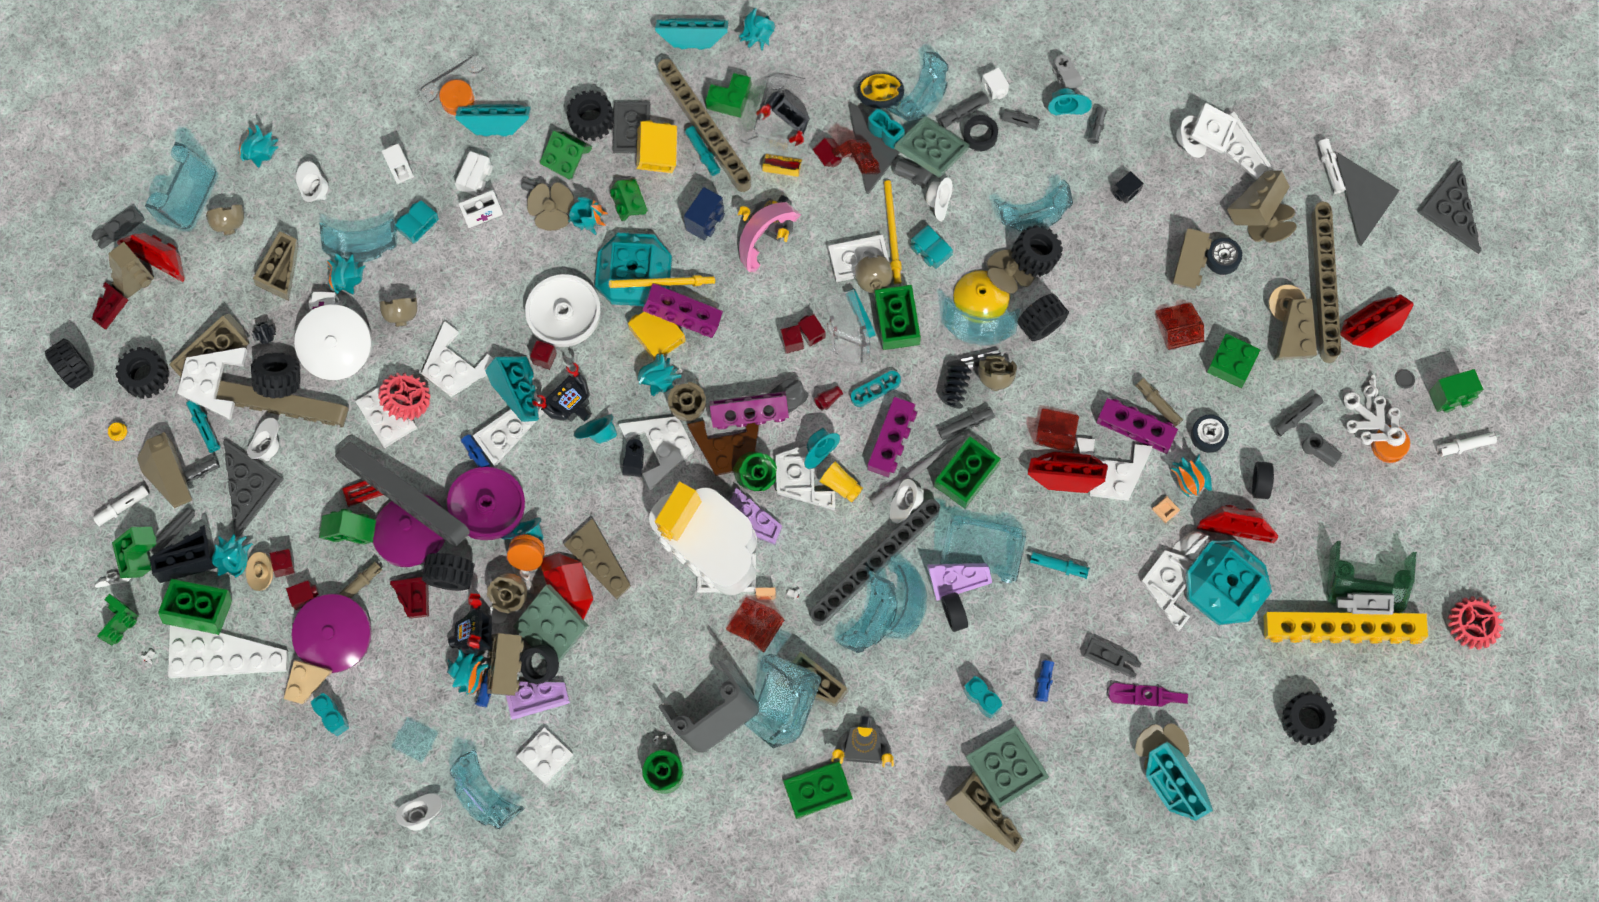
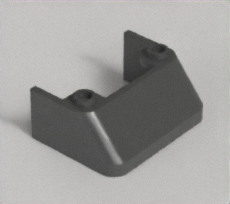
(725, 719)

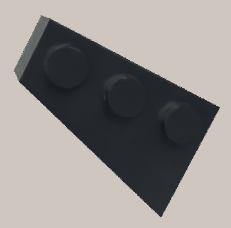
(185, 557)

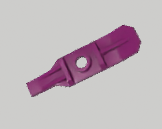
(1135, 695)

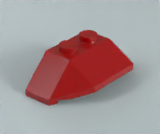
(155, 253)
(1376, 321)
(1068, 471)
(1239, 523)
(569, 580)

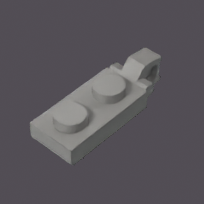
(1367, 603)

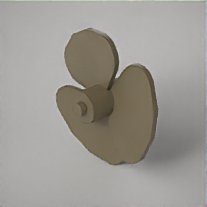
(548, 209)
(1276, 229)
(1004, 270)
(1155, 736)

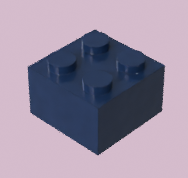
(704, 214)

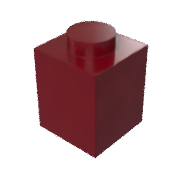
(825, 154)
(811, 330)
(792, 339)
(543, 355)
(282, 563)
(302, 594)

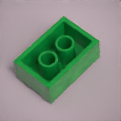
(897, 317)
(967, 472)
(195, 606)

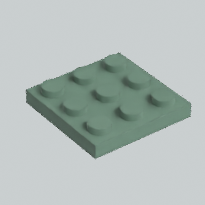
(932, 146)
(551, 623)
(1007, 767)

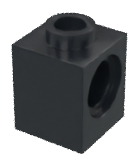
(1127, 187)

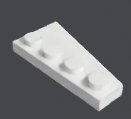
(1245, 151)
(503, 434)

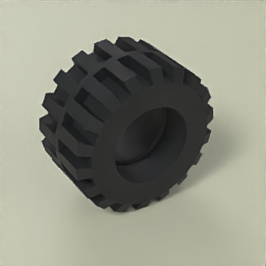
(593, 128)
(1042, 240)
(1043, 317)
(68, 363)
(275, 375)
(152, 382)
(448, 571)
(1297, 729)

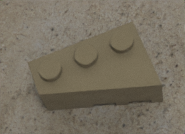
(1260, 200)
(1191, 259)
(278, 266)
(127, 271)
(1298, 332)
(504, 664)
(830, 689)

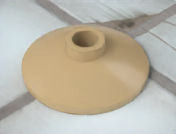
(1279, 296)
(259, 571)

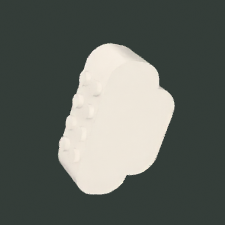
(714, 543)

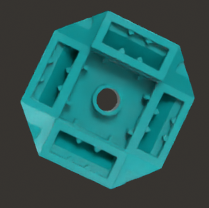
(626, 251)
(1209, 586)

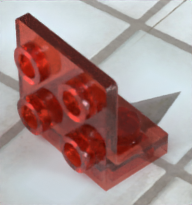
(861, 152)
(1181, 325)
(1057, 430)
(755, 623)

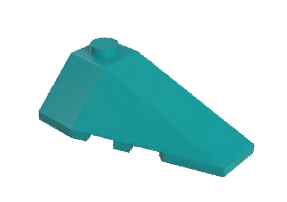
(514, 383)

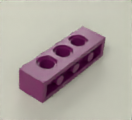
(682, 310)
(757, 402)
(898, 409)
(1126, 427)

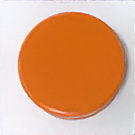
(456, 94)
(1389, 453)
(525, 552)

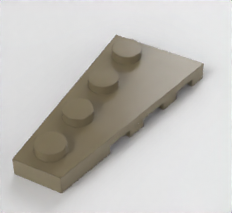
(598, 559)

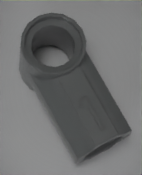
(913, 172)
(1322, 450)

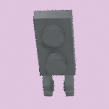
(118, 227)
(1110, 657)

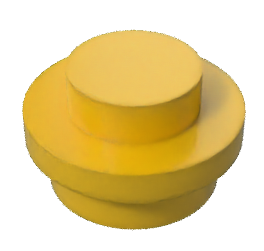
(117, 431)

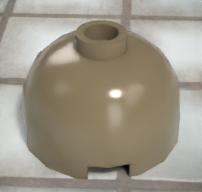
(226, 219)
(873, 273)
(399, 310)
(997, 372)
(687, 401)
(507, 592)

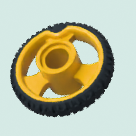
(881, 90)

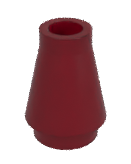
(826, 399)

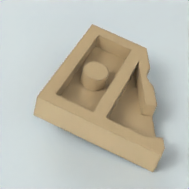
(304, 681)

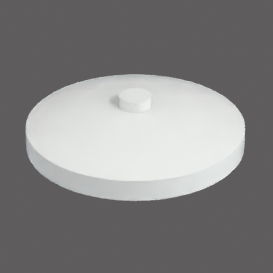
(563, 310)
(333, 342)

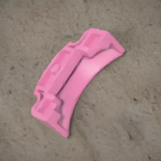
(756, 227)

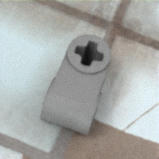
(1066, 73)

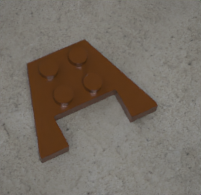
(726, 450)

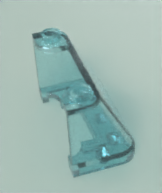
(187, 193)
(987, 542)
(783, 701)

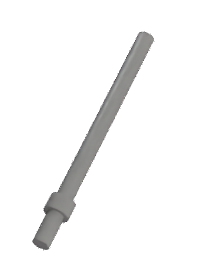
(888, 491)

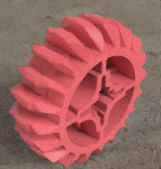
(401, 401)
(1472, 615)

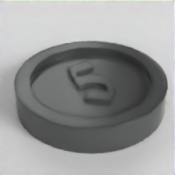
(1405, 379)

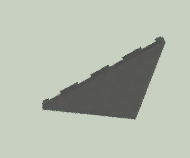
(880, 151)
(1366, 196)
(1452, 209)
(248, 484)

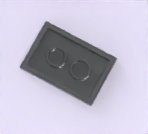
(626, 122)

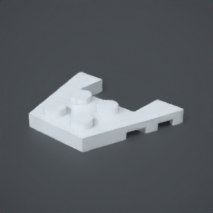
(447, 369)
(203, 376)
(667, 441)
(1120, 475)
(797, 481)
(1166, 583)

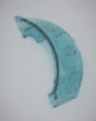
(927, 92)
(1041, 213)
(364, 244)
(979, 329)
(914, 602)
(876, 618)
(477, 794)

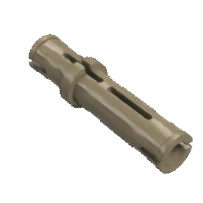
(1156, 399)
(361, 580)

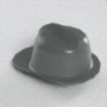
(795, 393)

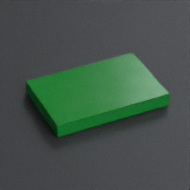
(817, 789)

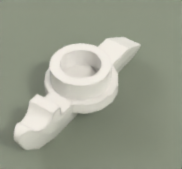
(1370, 392)
(525, 575)
(111, 578)

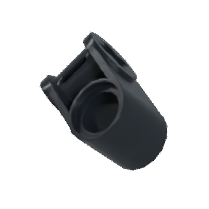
(633, 461)

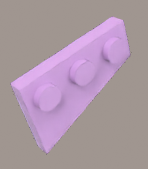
(762, 523)
(958, 577)
(536, 698)

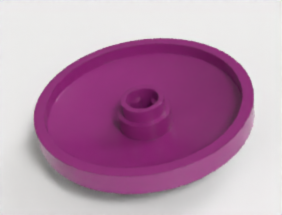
(486, 502)
(403, 538)
(331, 632)

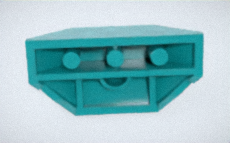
(692, 32)
(493, 118)
(1177, 783)

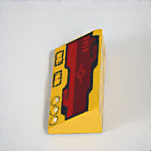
(781, 165)

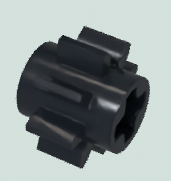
(263, 332)

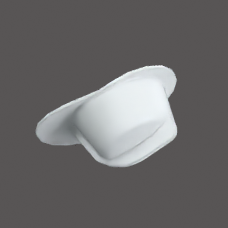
(1183, 134)
(311, 182)
(939, 196)
(264, 443)
(906, 500)
(1191, 545)
(419, 812)

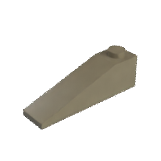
(221, 336)
(163, 469)
(976, 808)

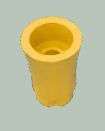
(841, 482)

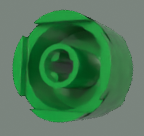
(765, 471)
(653, 766)

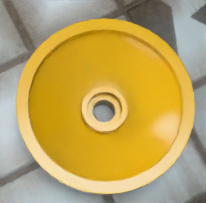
(986, 305)

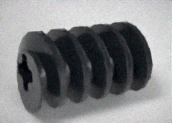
(954, 385)

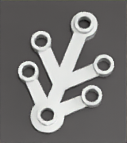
(1375, 422)

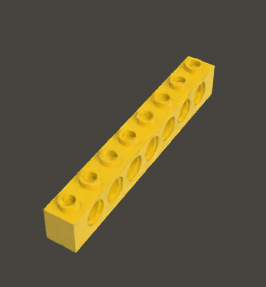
(1413, 621)

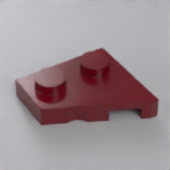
(108, 306)
(413, 596)

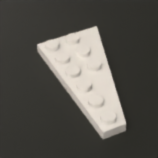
(209, 654)

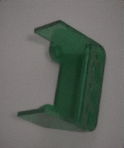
(1342, 580)

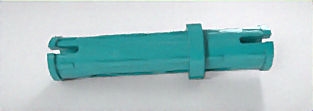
(706, 156)
(199, 417)
(1060, 565)

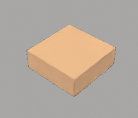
(1166, 509)
(765, 593)

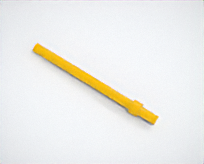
(896, 265)
(695, 280)

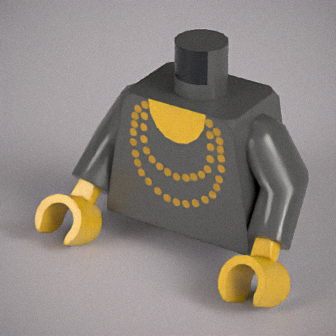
(776, 229)
(863, 745)

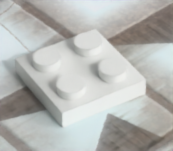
(1213, 128)
(545, 756)

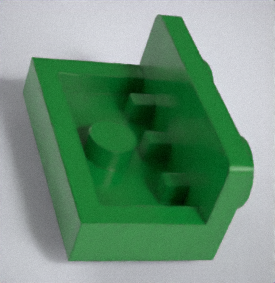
(628, 199)

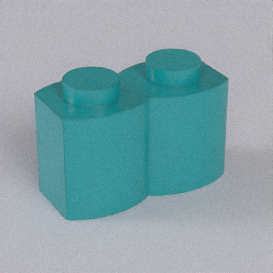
(885, 128)
(416, 221)
(931, 247)
(986, 700)
(331, 717)

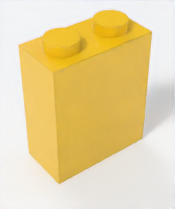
(656, 147)
(656, 334)
(677, 512)

